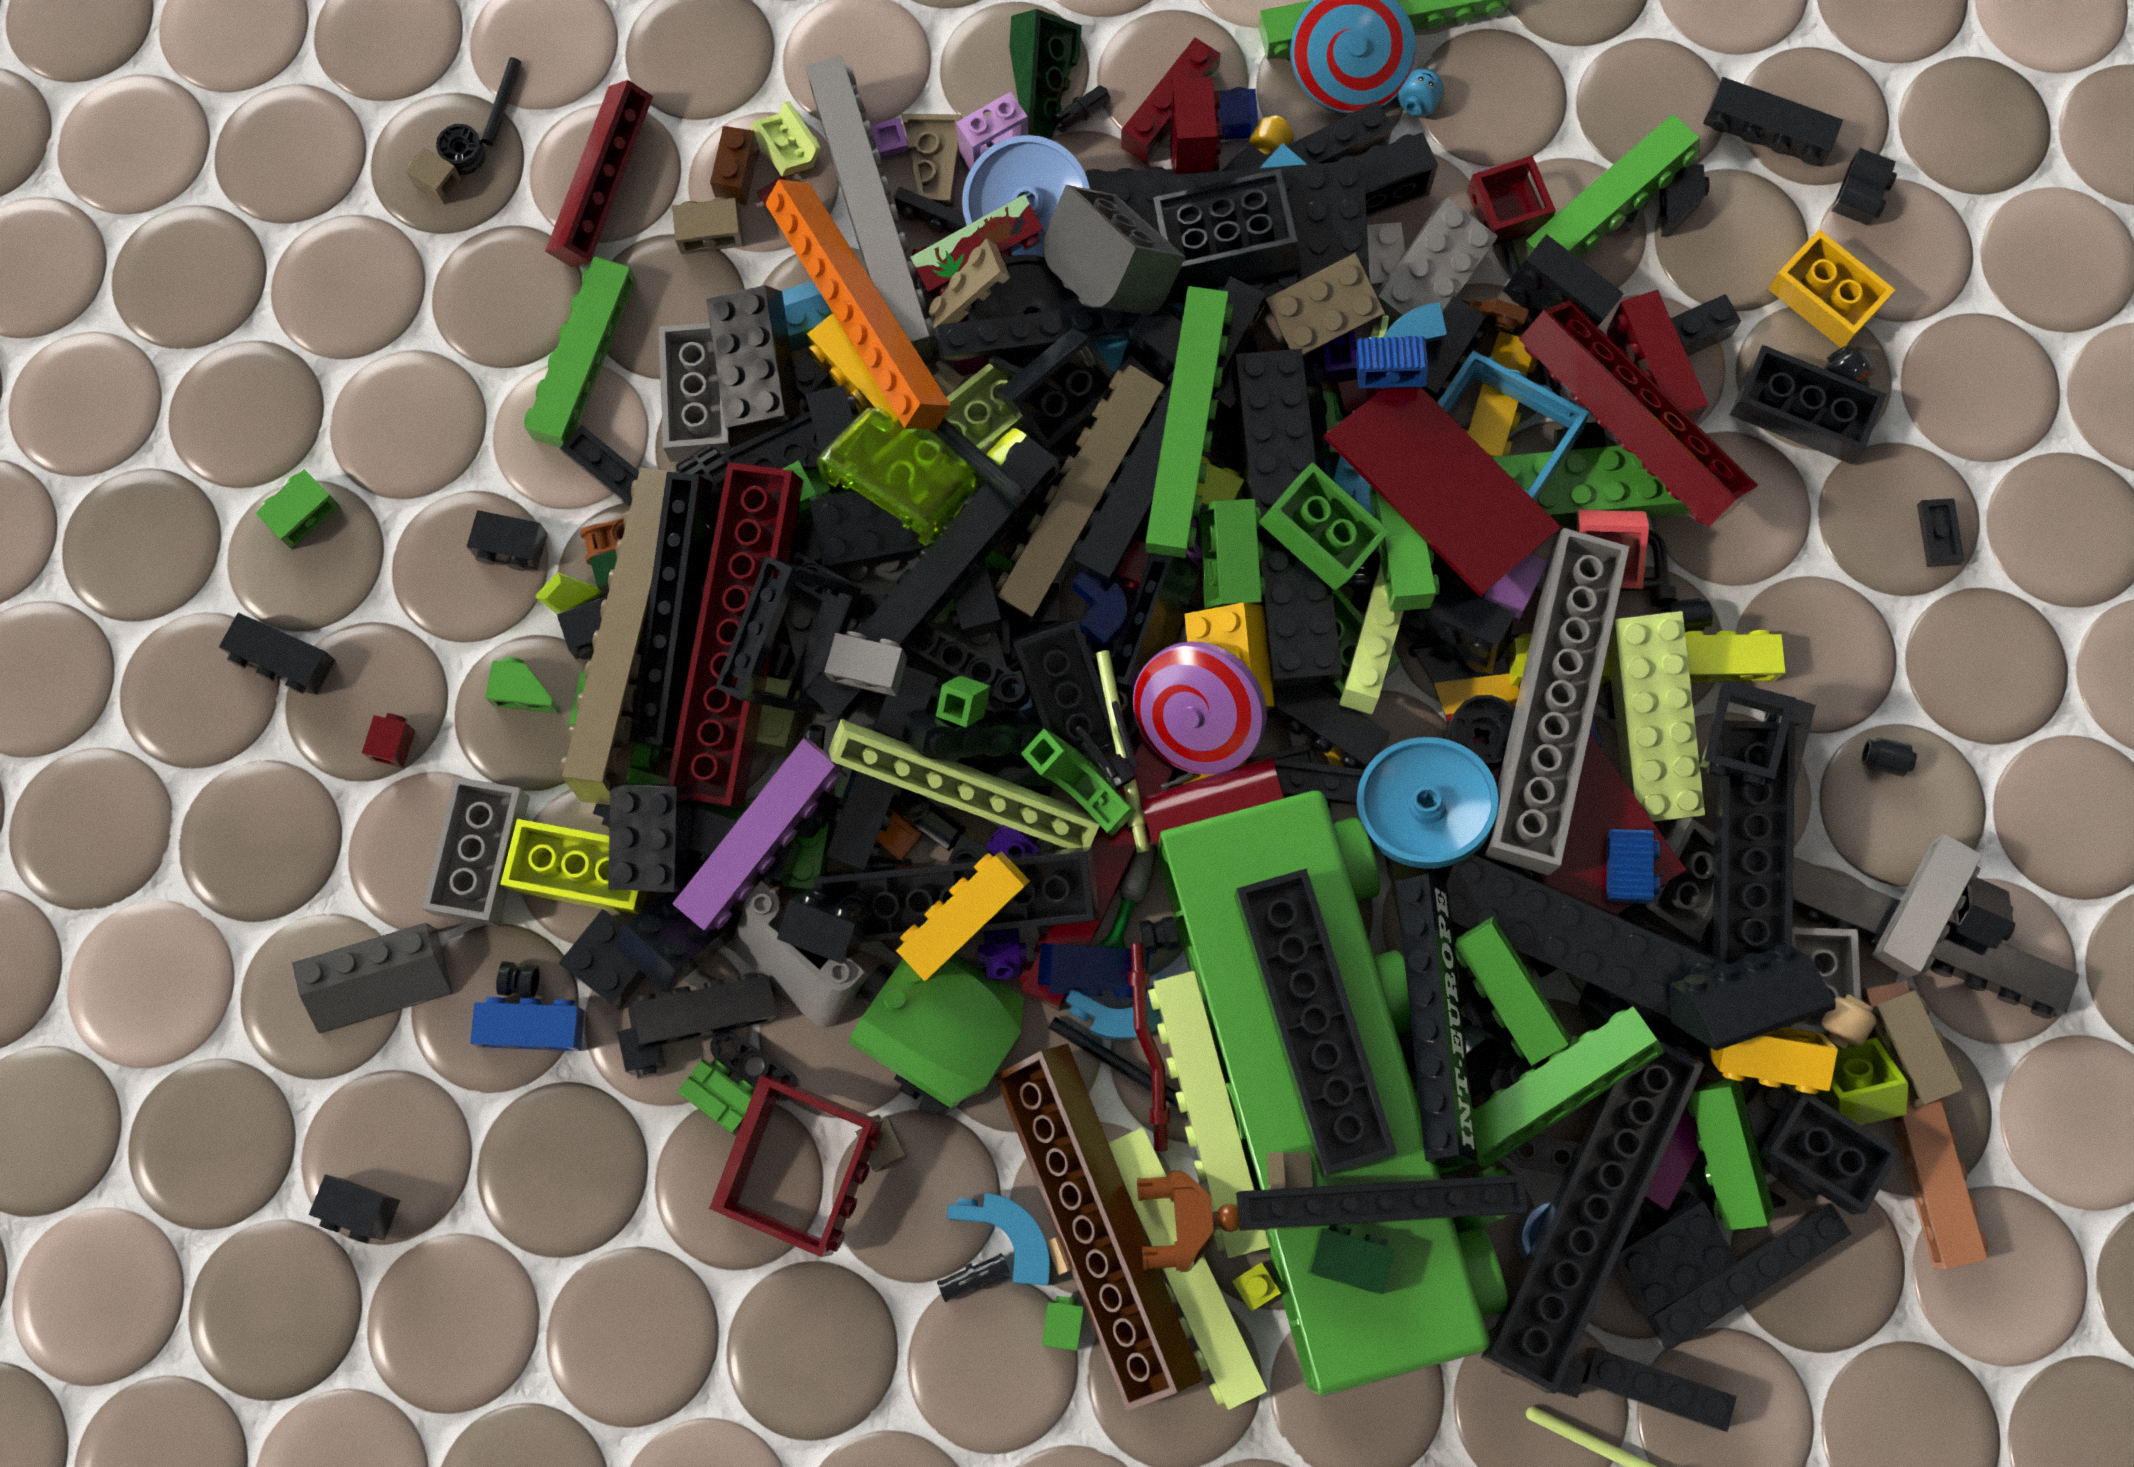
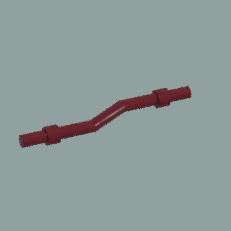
(1159, 1114)

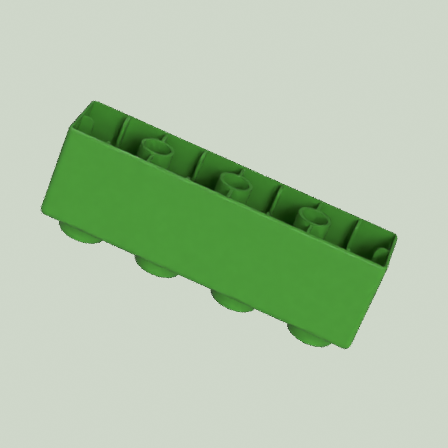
(1438, 1277)

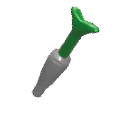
(1132, 891)

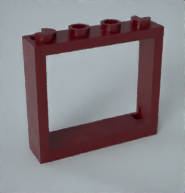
(746, 1146)

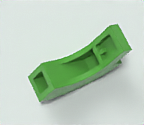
(1080, 778)

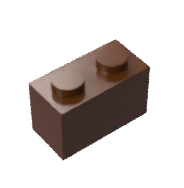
(735, 164)

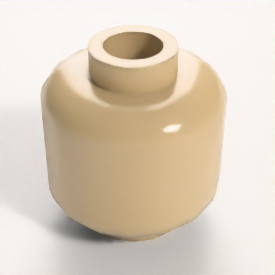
(1849, 1022)

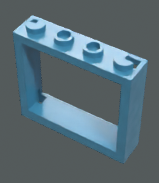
(1537, 397)

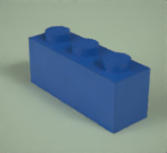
(527, 1025)

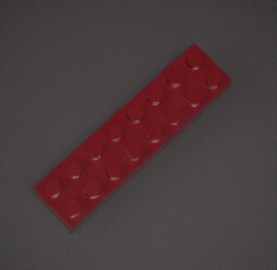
(1637, 413)

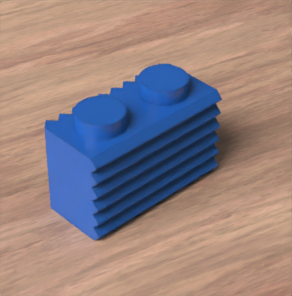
(1391, 362)
(1630, 866)

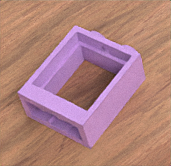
(980, 132)

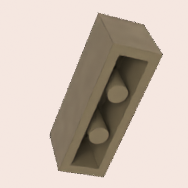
(1916, 1048)

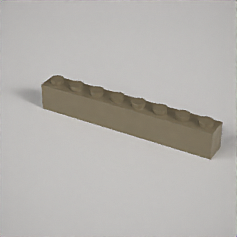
(1078, 491)

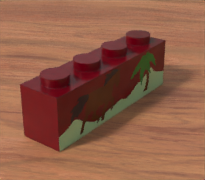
(1152, 120)
(1008, 227)

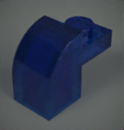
(1108, 611)

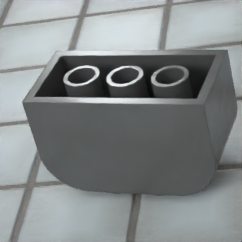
(1109, 253)

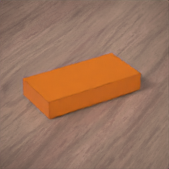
(898, 838)

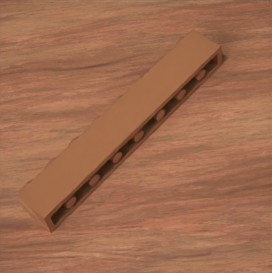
(1934, 1170)

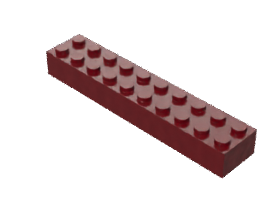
(714, 728)

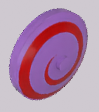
(1199, 707)

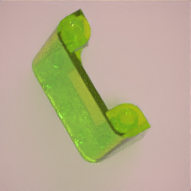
(898, 473)

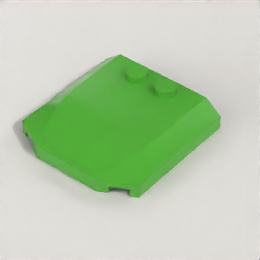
(942, 1031)

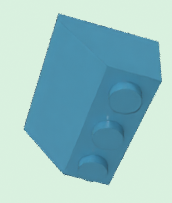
(803, 312)

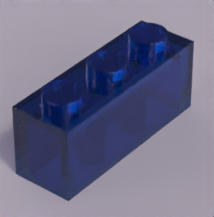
(1086, 968)

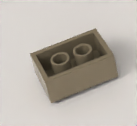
(1325, 305)

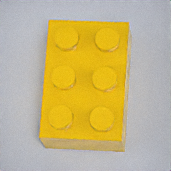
(1831, 289)
(1240, 631)
(1781, 1057)

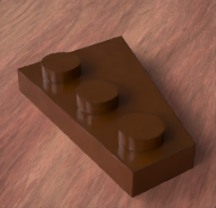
(1503, 315)

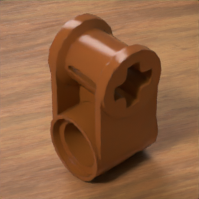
(602, 537)

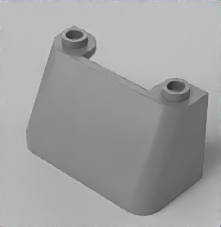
(818, 994)

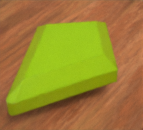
(566, 593)

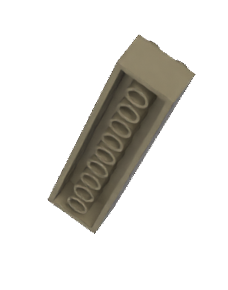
(601, 735)

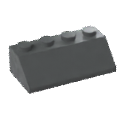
(372, 977)

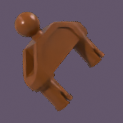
(1192, 1218)

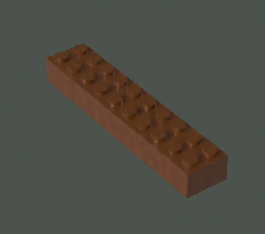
(1098, 1227)

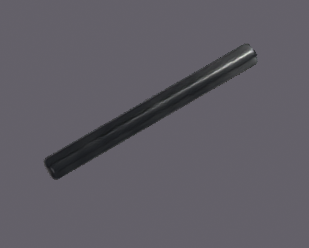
(981, 462)

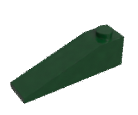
(1042, 58)

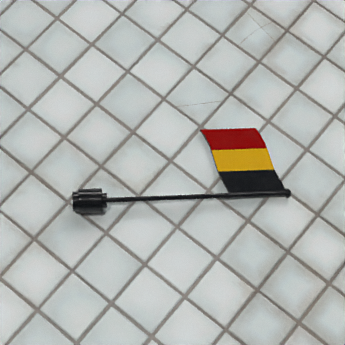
(1457, 682)

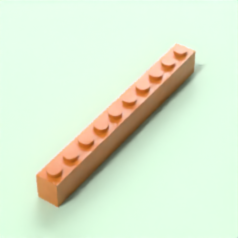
(858, 306)

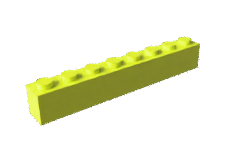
(1710, 657)

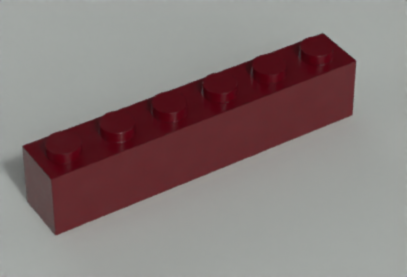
(599, 173)

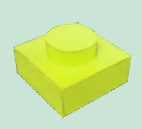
(1256, 1287)

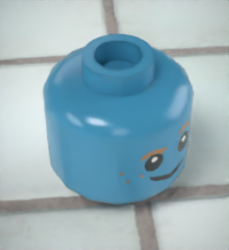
(1421, 92)

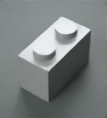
(866, 663)

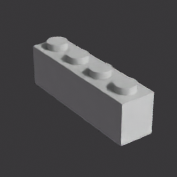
(1927, 905)

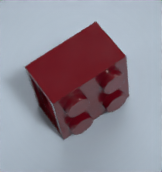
(1507, 199)

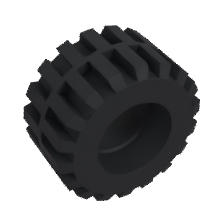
(712, 466)

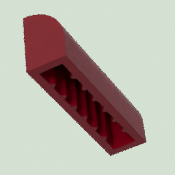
(1212, 796)

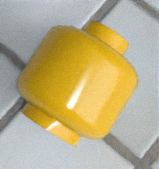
(1271, 133)

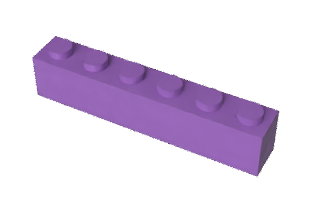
(758, 835)

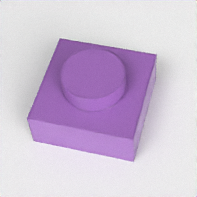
(889, 138)

